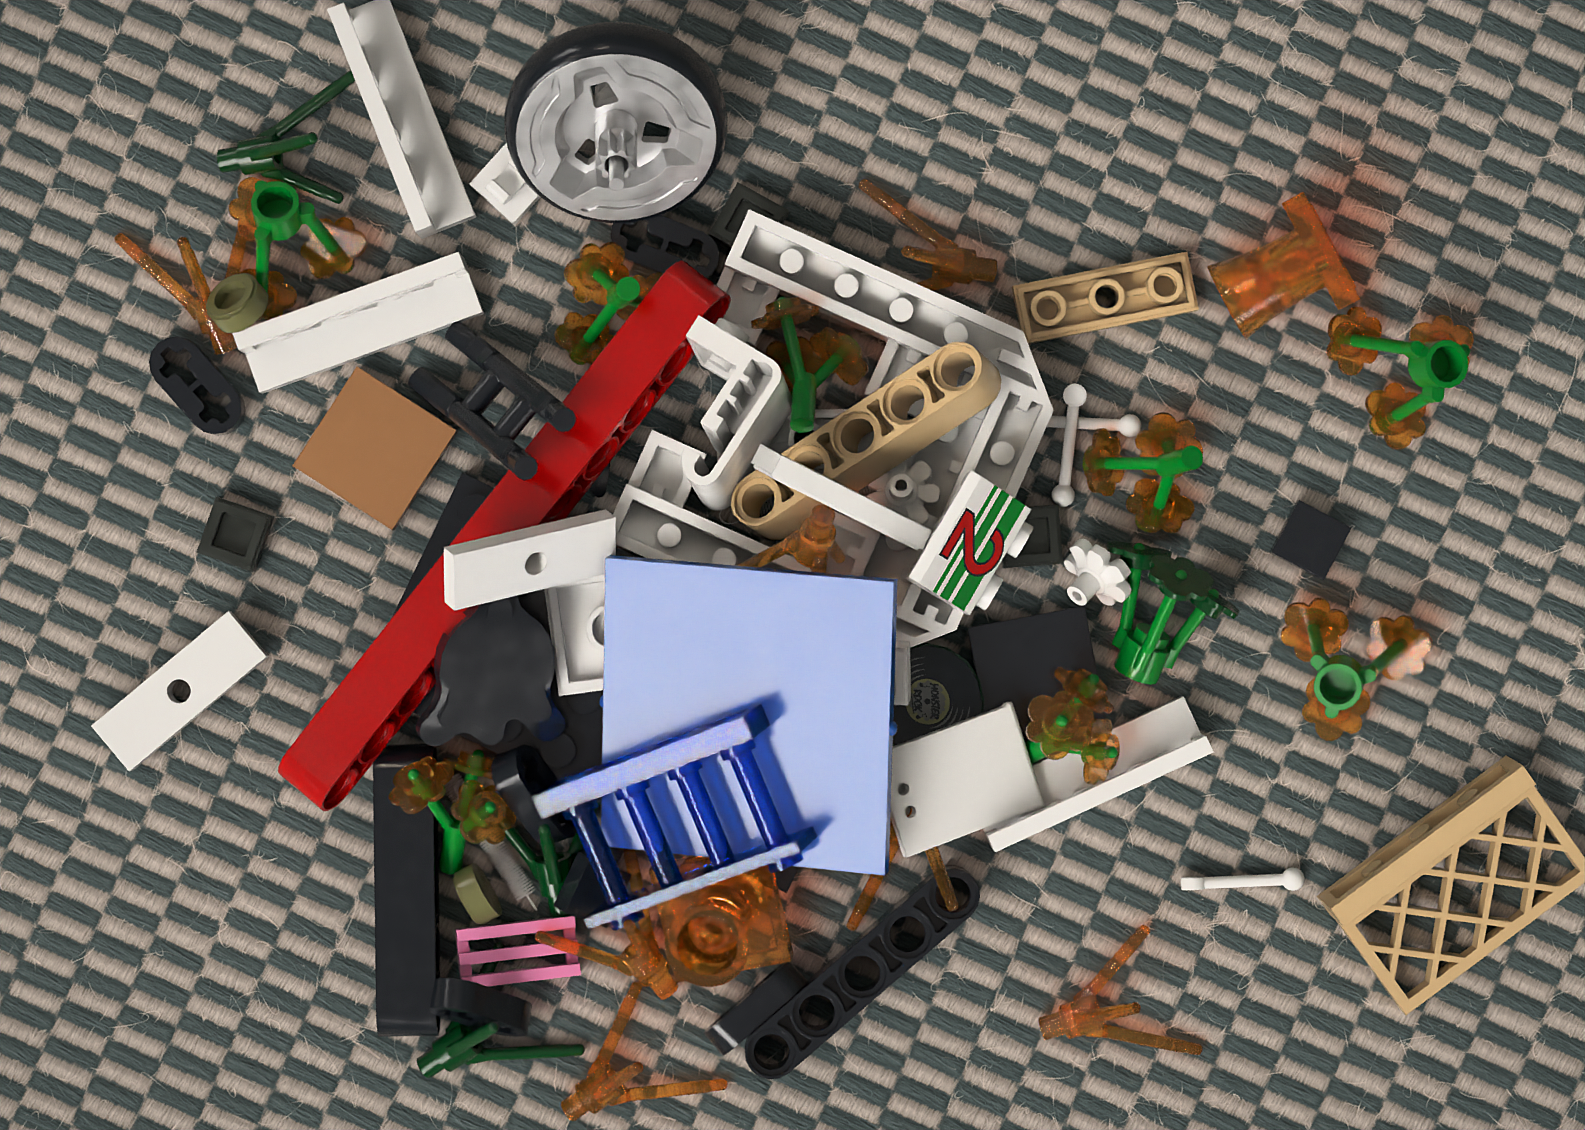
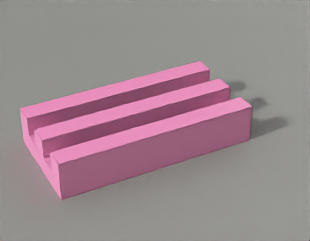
(467, 958)

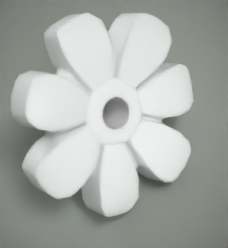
(916, 492)
(1096, 574)

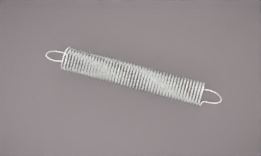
(498, 855)

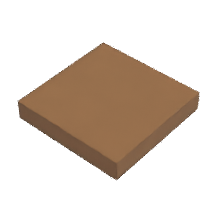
(375, 448)

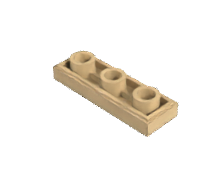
(1142, 291)

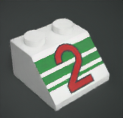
(970, 544)

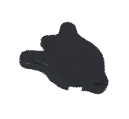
(490, 672)

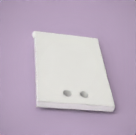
(961, 780)

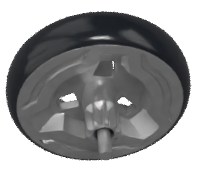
(639, 80)

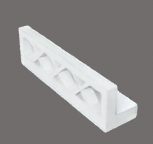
(402, 116)
(359, 322)
(1148, 749)

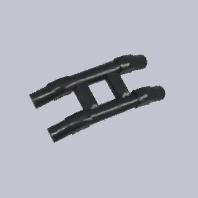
(468, 412)

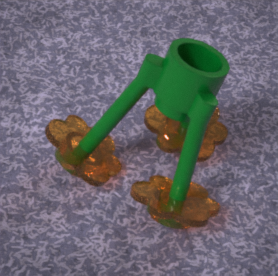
(275, 213)
(1435, 362)
(1338, 689)

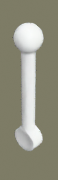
(1074, 396)
(1128, 425)
(1291, 879)

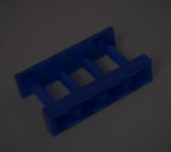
(680, 759)

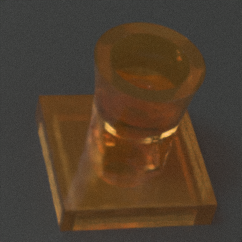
(1284, 271)
(748, 929)

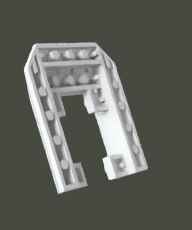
(914, 323)

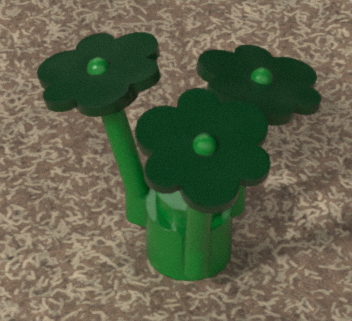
(1146, 649)

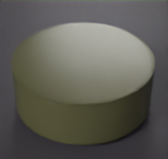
(236, 303)
(477, 894)

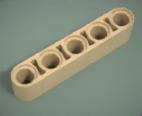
(893, 440)

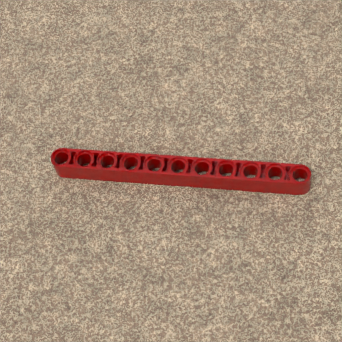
(608, 409)

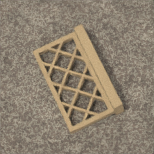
(1428, 843)

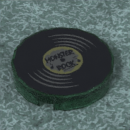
(941, 693)

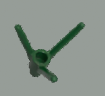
(266, 151)
(549, 868)
(463, 1046)

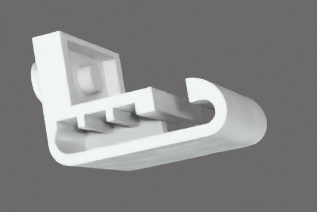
(742, 415)

